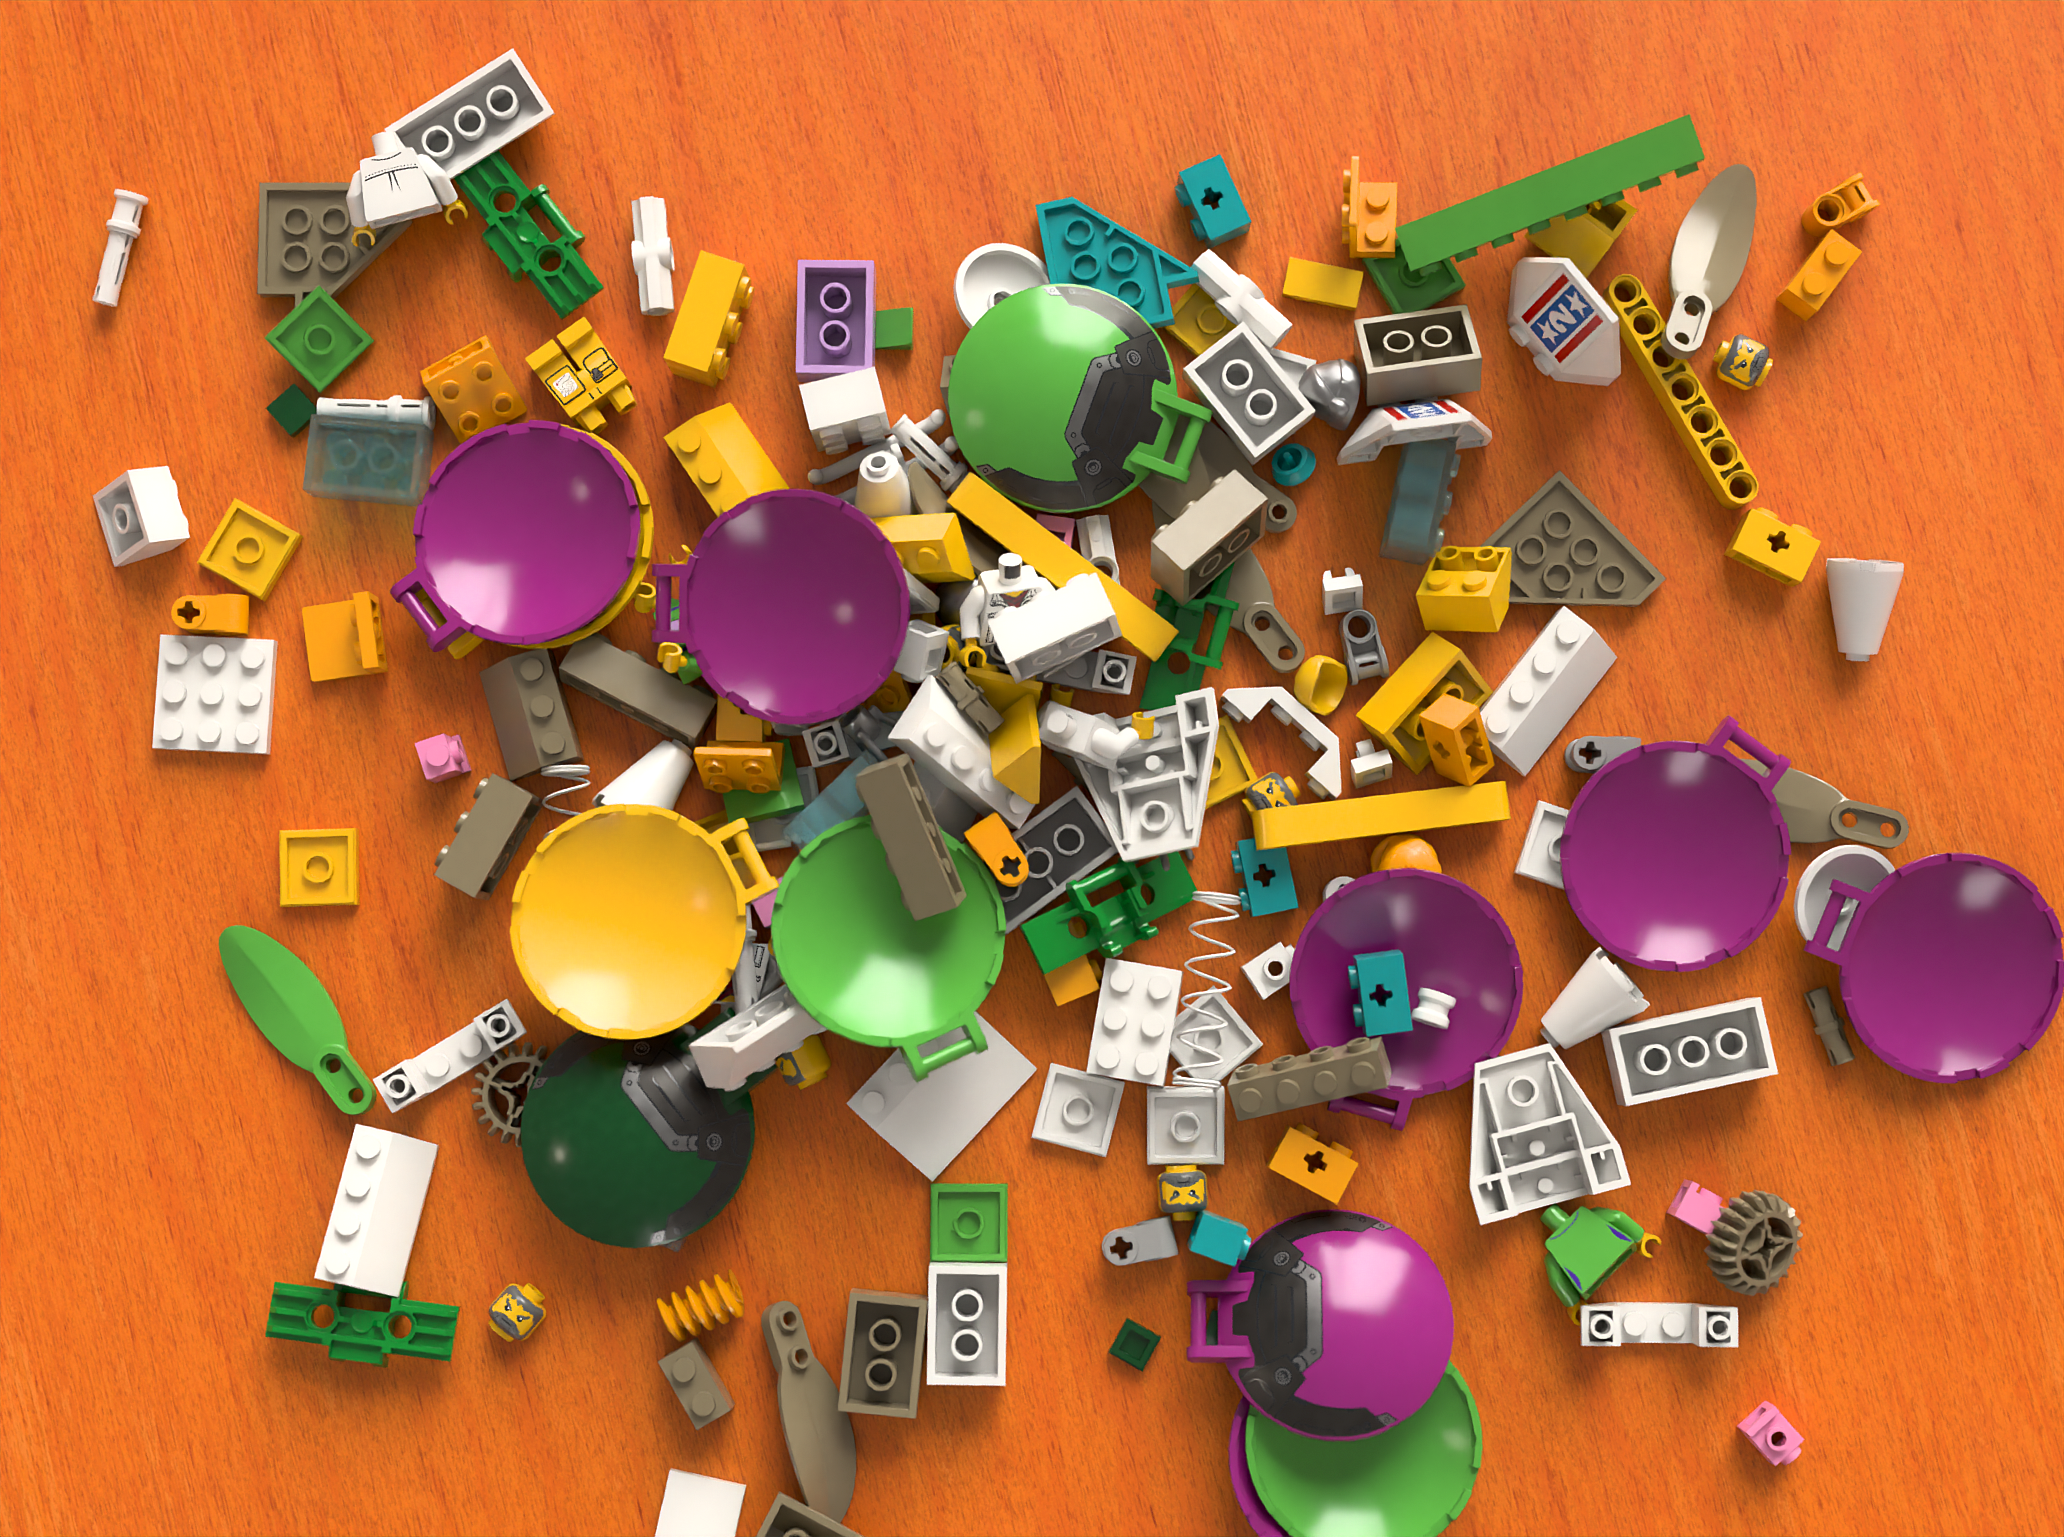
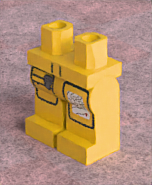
(591, 387)

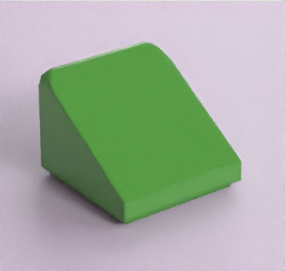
(895, 329)

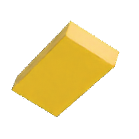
(1322, 284)

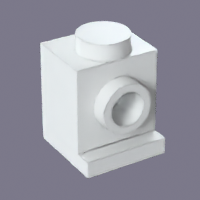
(922, 651)
(1258, 974)

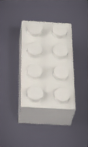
(1689, 1051)

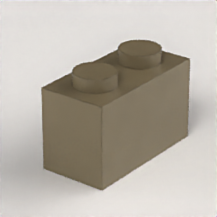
(696, 1383)

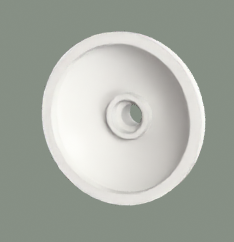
(992, 276)
(1848, 864)

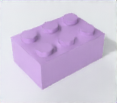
(835, 318)

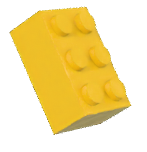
(709, 319)

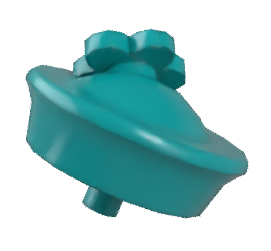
(1293, 464)

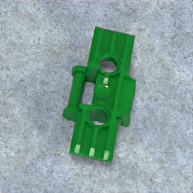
(521, 241)
(1187, 619)
(1114, 921)
(359, 1332)

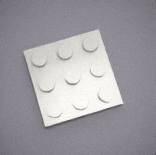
(215, 694)

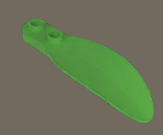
(294, 1013)

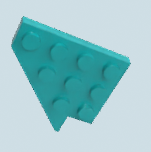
(1103, 255)

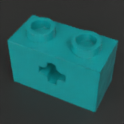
(1212, 181)
(1280, 891)
(1393, 1012)
(1218, 1238)

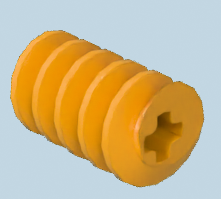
(702, 1307)

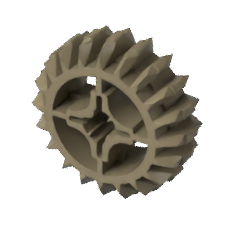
(492, 1082)
(1753, 1242)

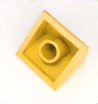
(1017, 750)

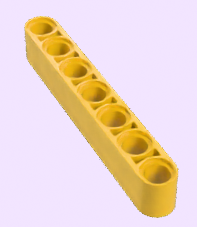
(1681, 411)
(1057, 561)
(1380, 815)

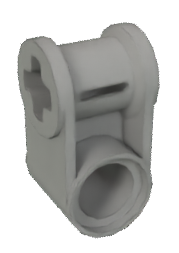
(1363, 650)
(1602, 750)
(1148, 1241)

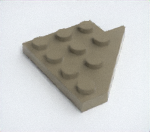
(309, 240)
(1571, 553)

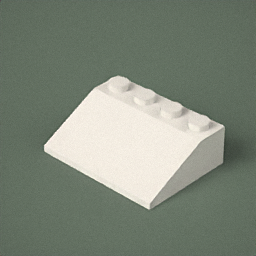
(944, 1112)

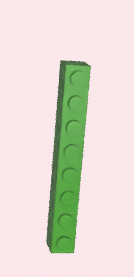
(1550, 194)

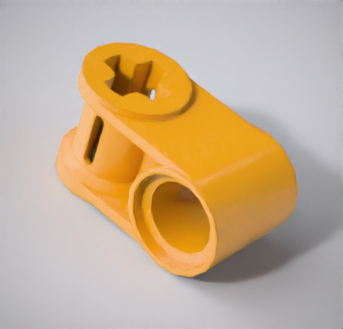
(1843, 204)
(218, 614)
(995, 845)

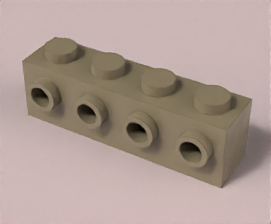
(638, 689)
(910, 837)
(1309, 1078)

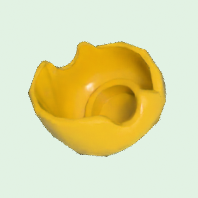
(1321, 684)

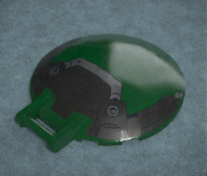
(634, 1139)

